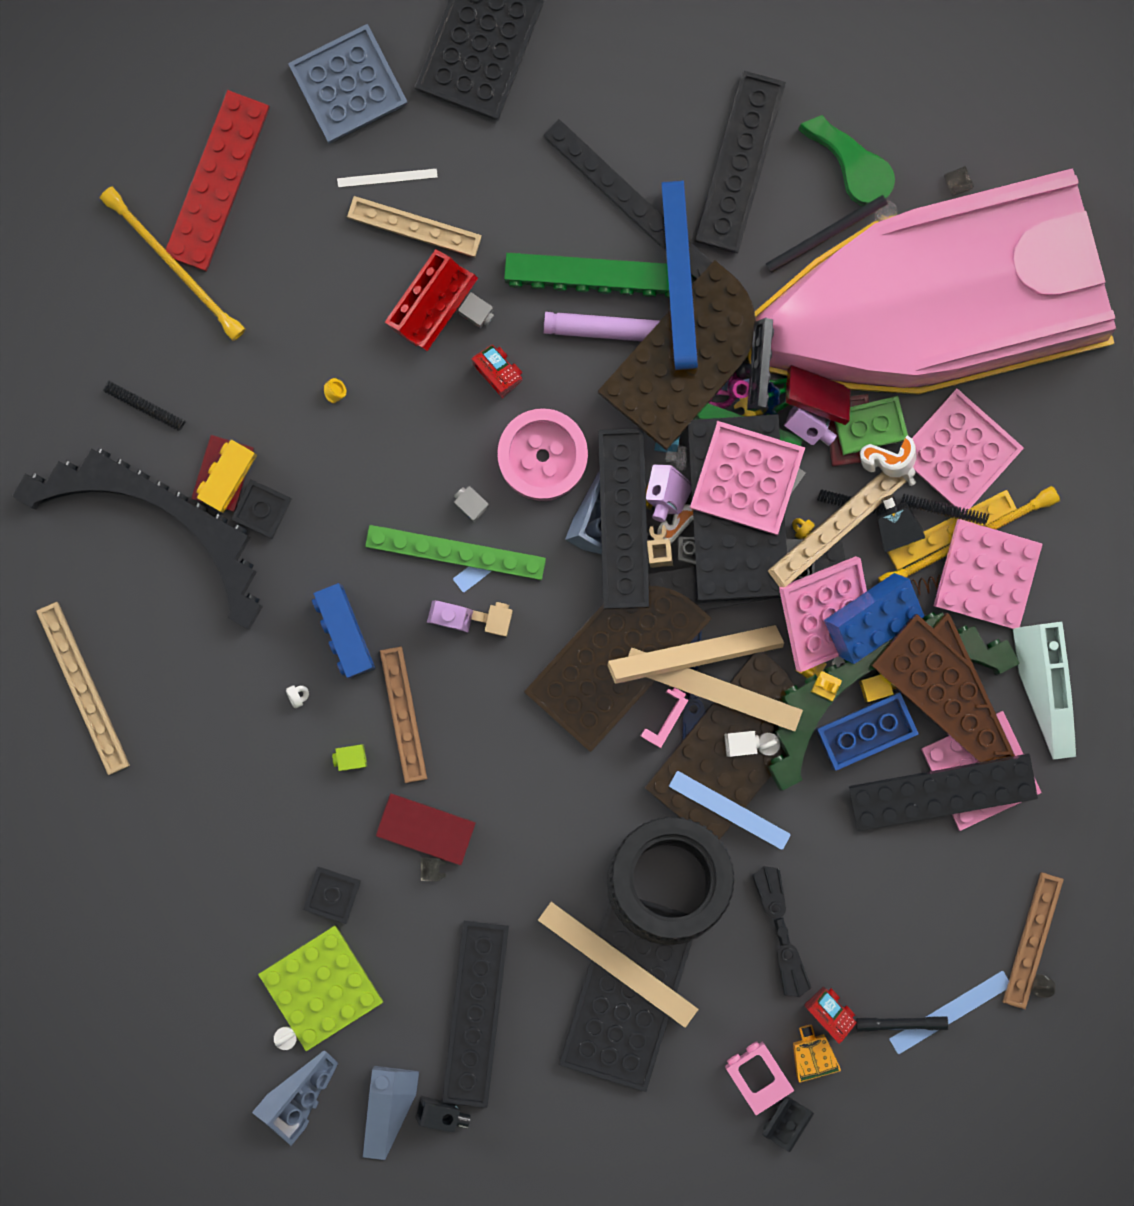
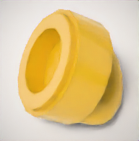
(334, 390)
(805, 530)

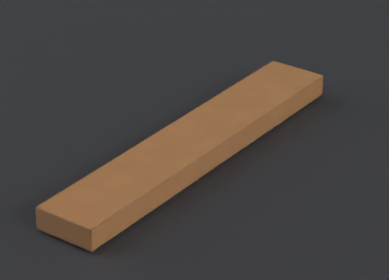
(403, 714)
(1033, 940)

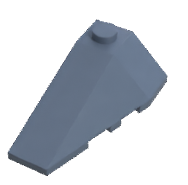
(586, 524)
(290, 1103)
(388, 1104)

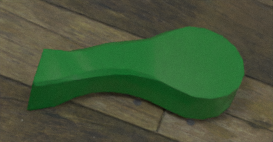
(863, 172)

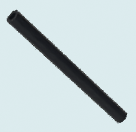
(827, 233)

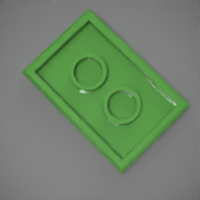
(874, 424)

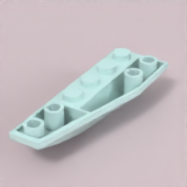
(1047, 684)

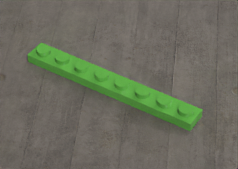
(455, 552)

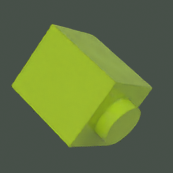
(350, 757)

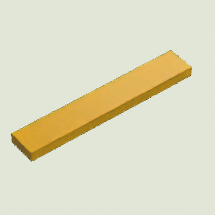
(942, 533)

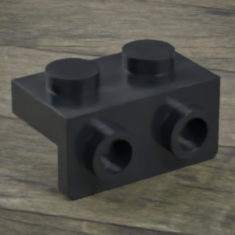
(787, 1123)

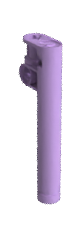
(598, 326)

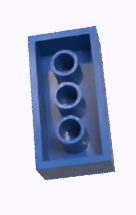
(873, 618)
(344, 631)
(866, 731)

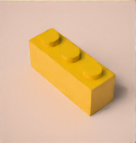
(226, 475)

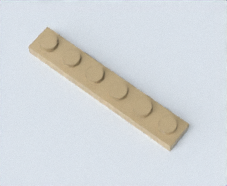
(414, 226)

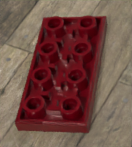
(425, 829)

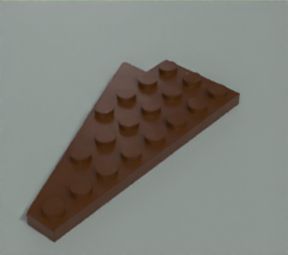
(941, 680)

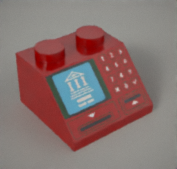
(496, 370)
(831, 1014)

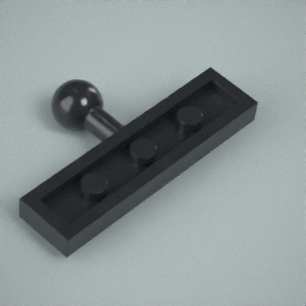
(758, 370)

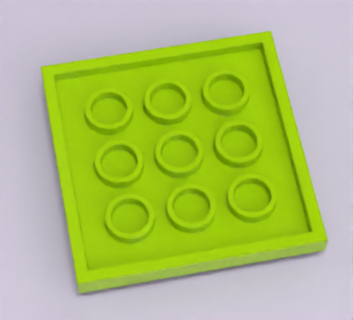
(320, 988)

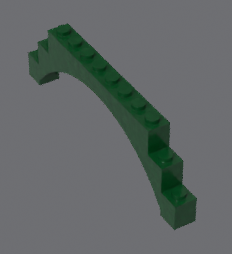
(787, 769)

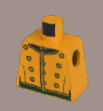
(813, 1056)

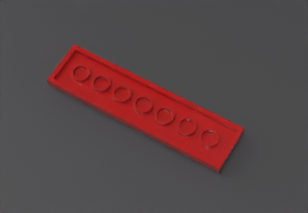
(217, 180)

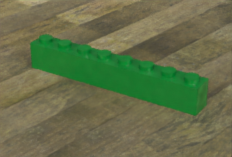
(586, 274)

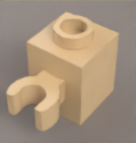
(659, 549)
(496, 620)

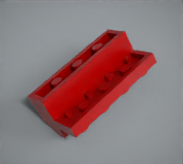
(431, 300)

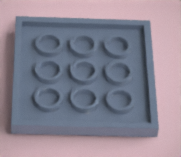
(348, 83)

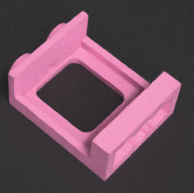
(659, 739)
(770, 1094)

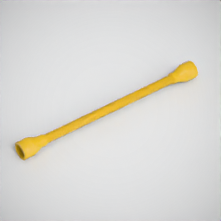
(113, 200)
(1044, 499)

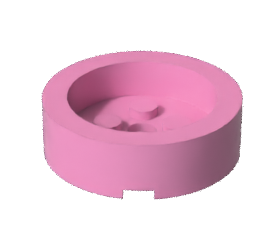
(542, 431)

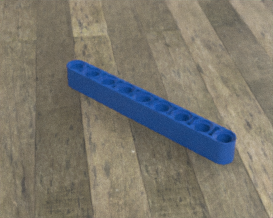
(679, 275)

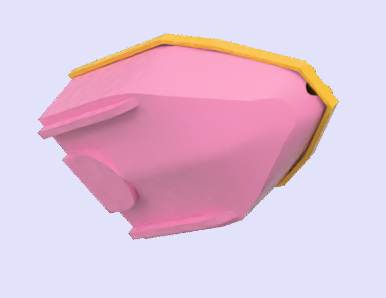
(949, 293)

